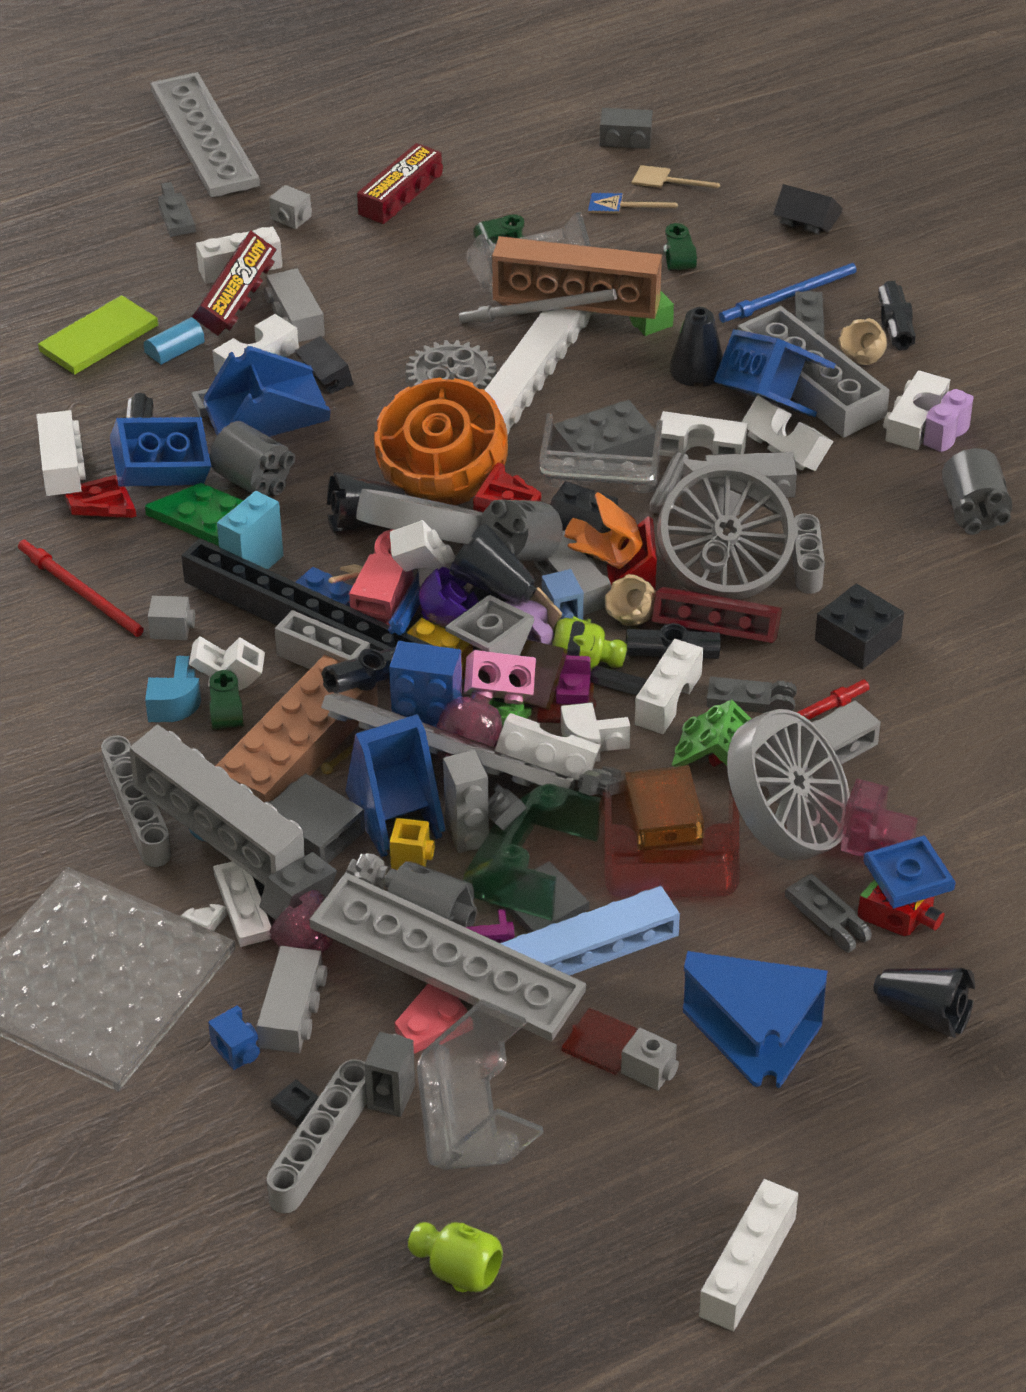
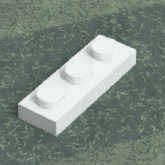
(242, 903)

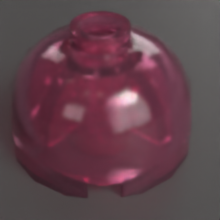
(472, 719)
(293, 925)

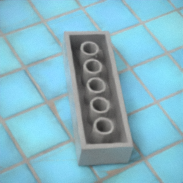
(841, 396)
(214, 805)

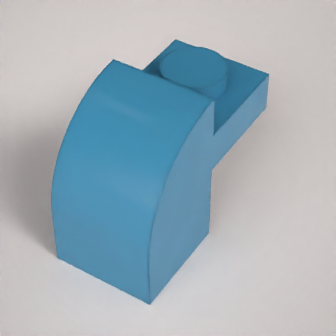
(173, 697)

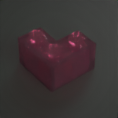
(868, 822)

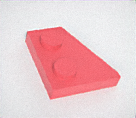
(429, 1016)

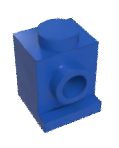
(234, 1038)

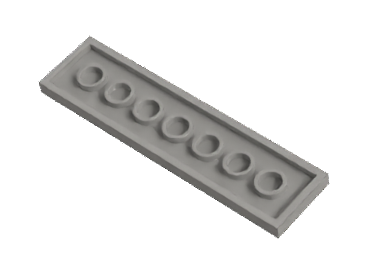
(205, 135)
(493, 762)
(447, 954)

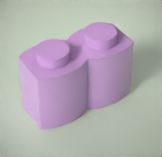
(948, 420)

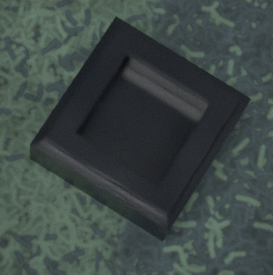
(294, 1102)

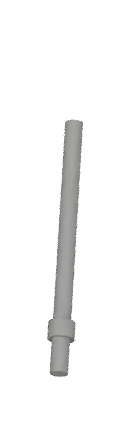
(488, 313)

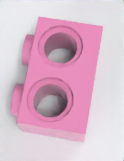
(499, 668)

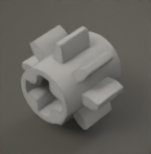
(369, 868)

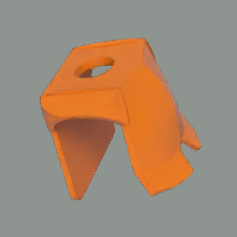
(606, 545)

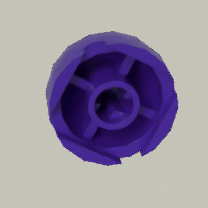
(444, 597)

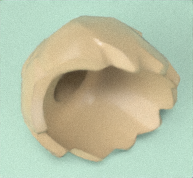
(863, 341)
(630, 600)

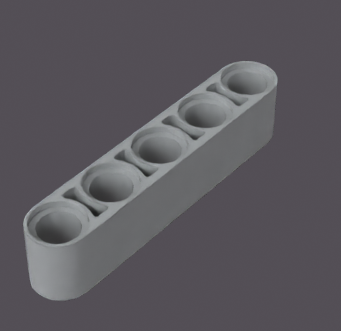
(138, 810)
(317, 1137)

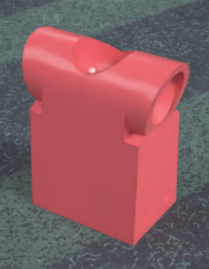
(380, 583)

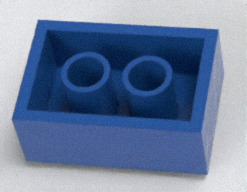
(160, 451)
(424, 680)

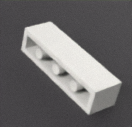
(60, 452)
(748, 1255)

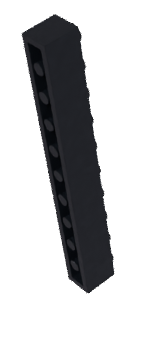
(275, 596)

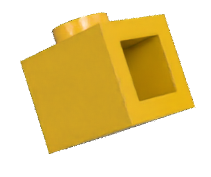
(410, 843)

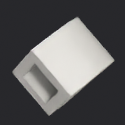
(240, 658)
(582, 722)

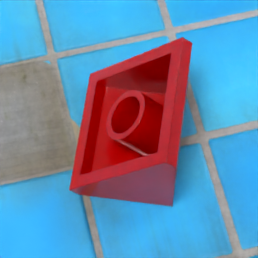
(644, 561)

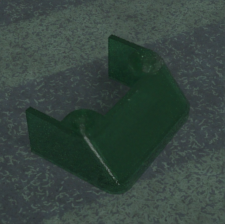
(501, 863)

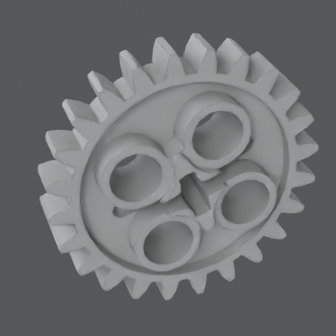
(451, 362)

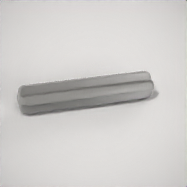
(668, 482)

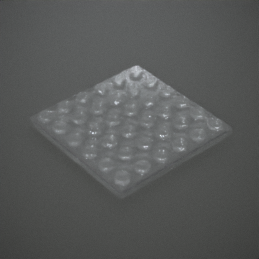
(101, 976)

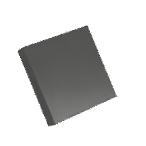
(568, 902)

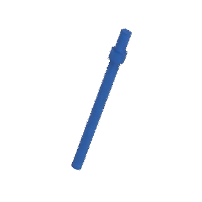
(746, 308)

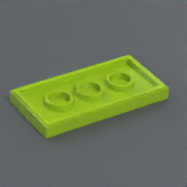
(98, 334)

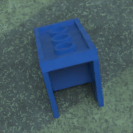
(765, 368)
(265, 393)
(393, 777)
(755, 1011)

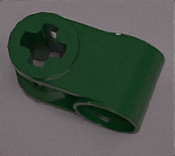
(500, 227)
(679, 249)
(225, 701)

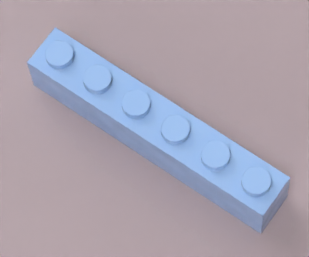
(602, 933)

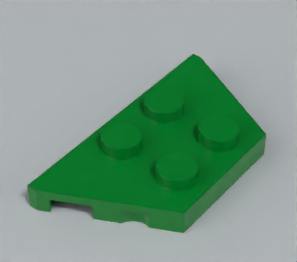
(194, 510)

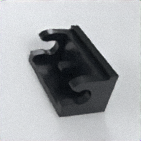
(326, 364)

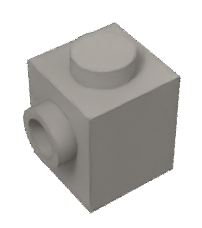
(290, 206)
(170, 617)
(649, 1059)

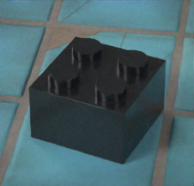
(859, 626)

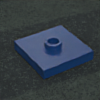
(909, 871)

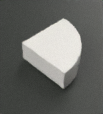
(207, 917)

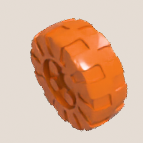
(440, 440)

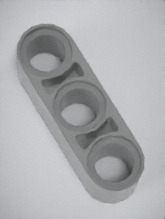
(808, 554)

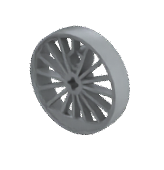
(748, 484)
(400, 510)
(786, 747)

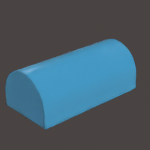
(174, 341)

